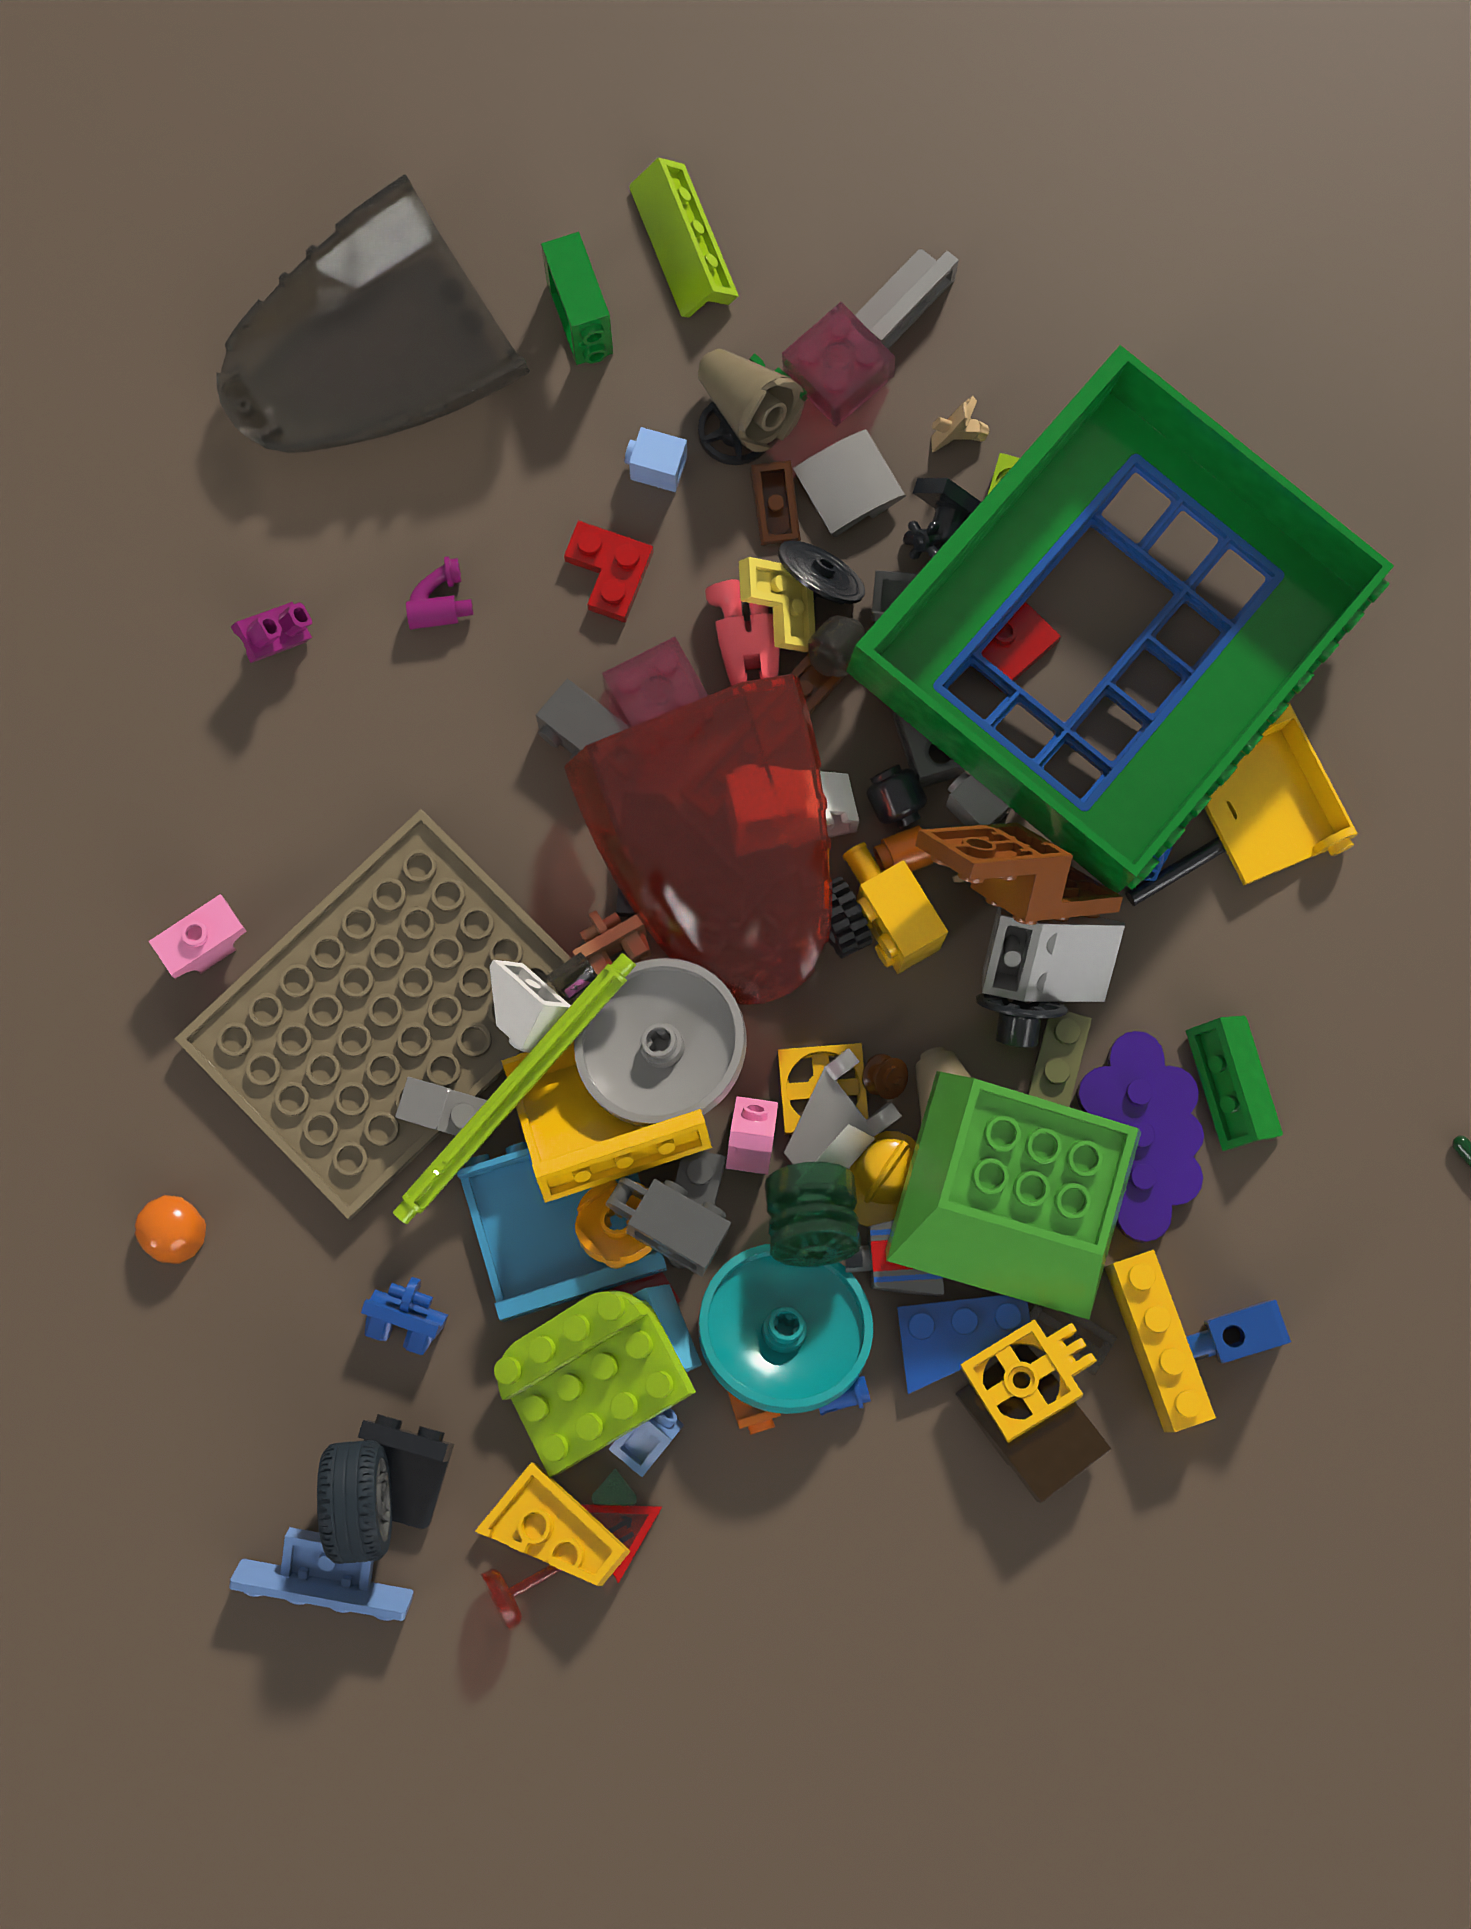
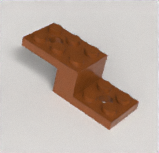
(1019, 872)

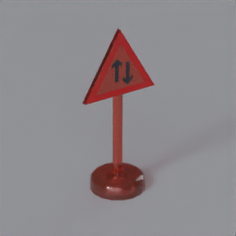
(626, 1523)

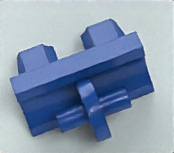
(405, 1309)

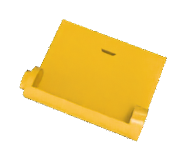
(1279, 805)

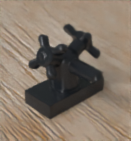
(951, 508)

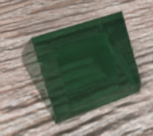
(615, 1491)

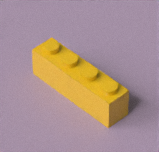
(1159, 1342)

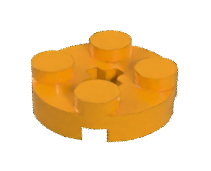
(594, 1232)

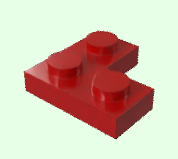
(619, 564)

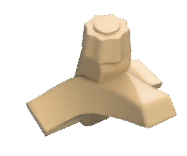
(959, 426)

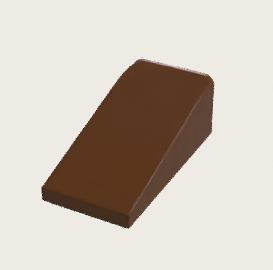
(775, 502)

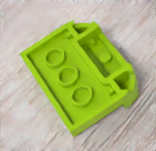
(591, 1377)

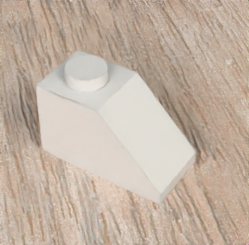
(523, 1004)

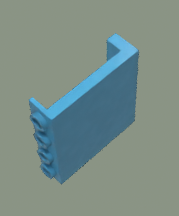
(534, 1244)

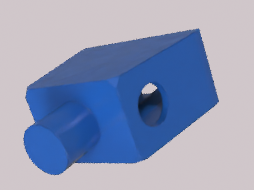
(1259, 1329)

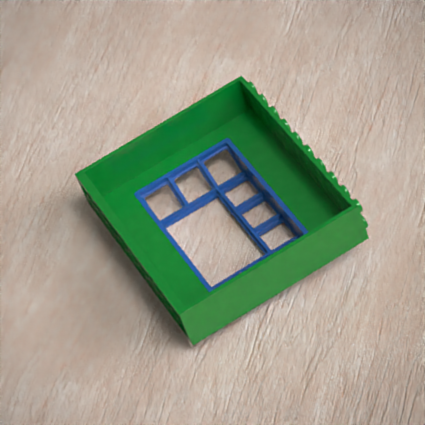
(1312, 595)

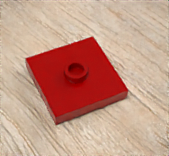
(1020, 643)

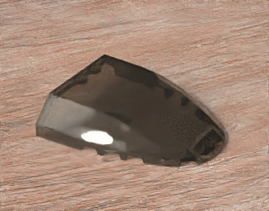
(364, 336)

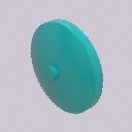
(784, 1331)

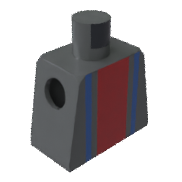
(889, 1275)

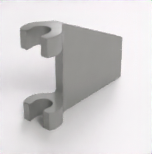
(830, 1112)

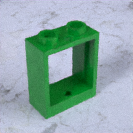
(578, 298)

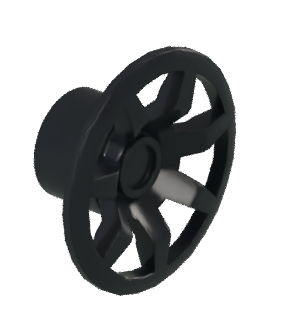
(1019, 1021)

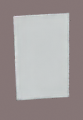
(846, 1147)

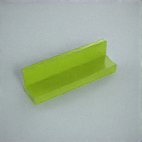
(682, 237)

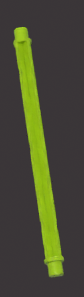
(514, 1088)

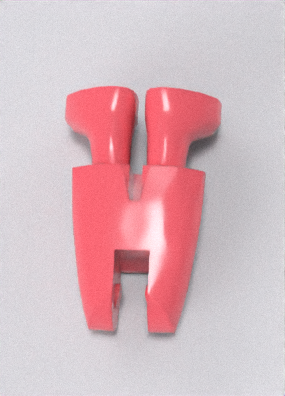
(741, 642)

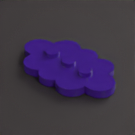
(1159, 1102)

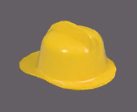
(881, 1176)

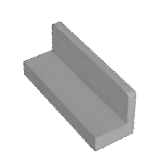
(907, 295)

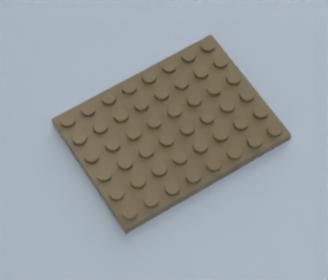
(362, 996)

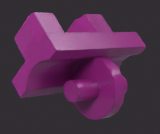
(274, 630)

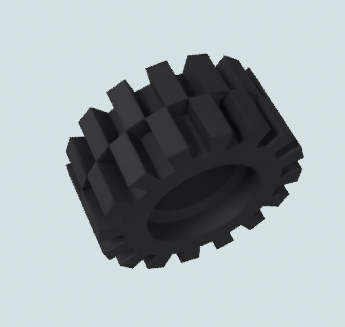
(848, 925)

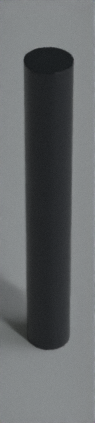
(1176, 871)

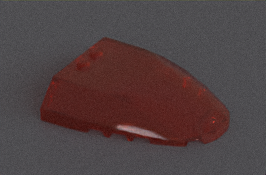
(719, 833)

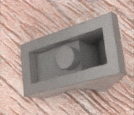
(436, 1106)

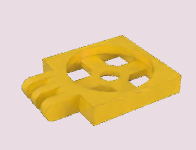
(802, 1091)
(1056, 1357)

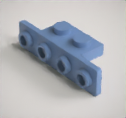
(314, 1579)

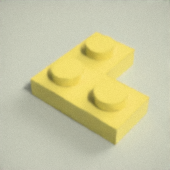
(792, 602)

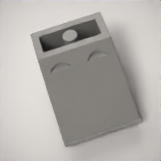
(1051, 959)

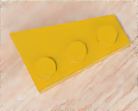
(553, 1527)

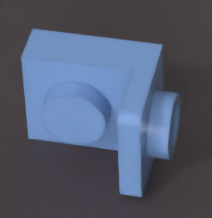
(647, 1442)

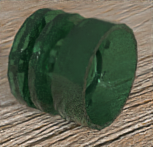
(812, 1214)

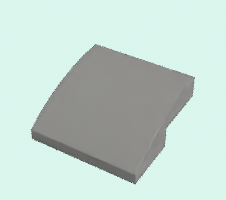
(849, 482)

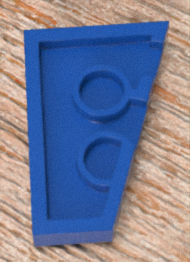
(951, 1332)

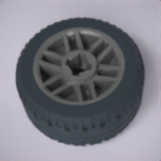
(354, 1502)

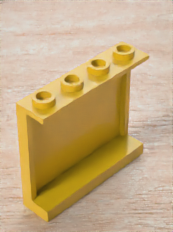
(582, 1144)

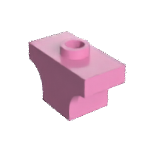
(199, 938)
(751, 1135)

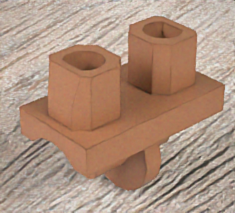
(610, 937)

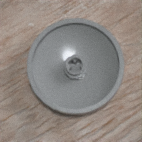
(663, 1044)

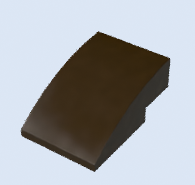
(1050, 1451)

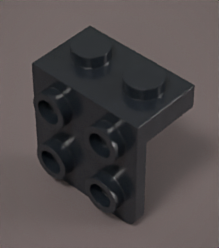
(415, 1467)

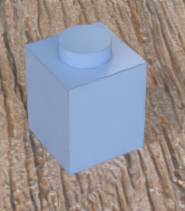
(656, 459)

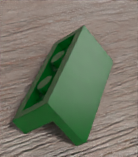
(1234, 1082)

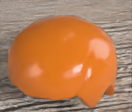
(170, 1229)

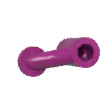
(438, 611)

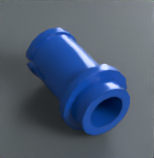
(855, 1395)

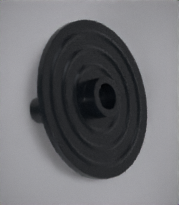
(821, 572)

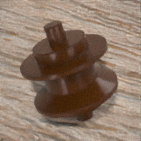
(885, 1076)

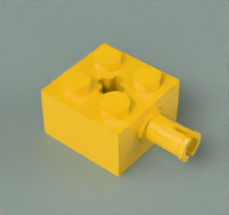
(895, 911)

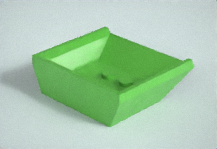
(1012, 1194)

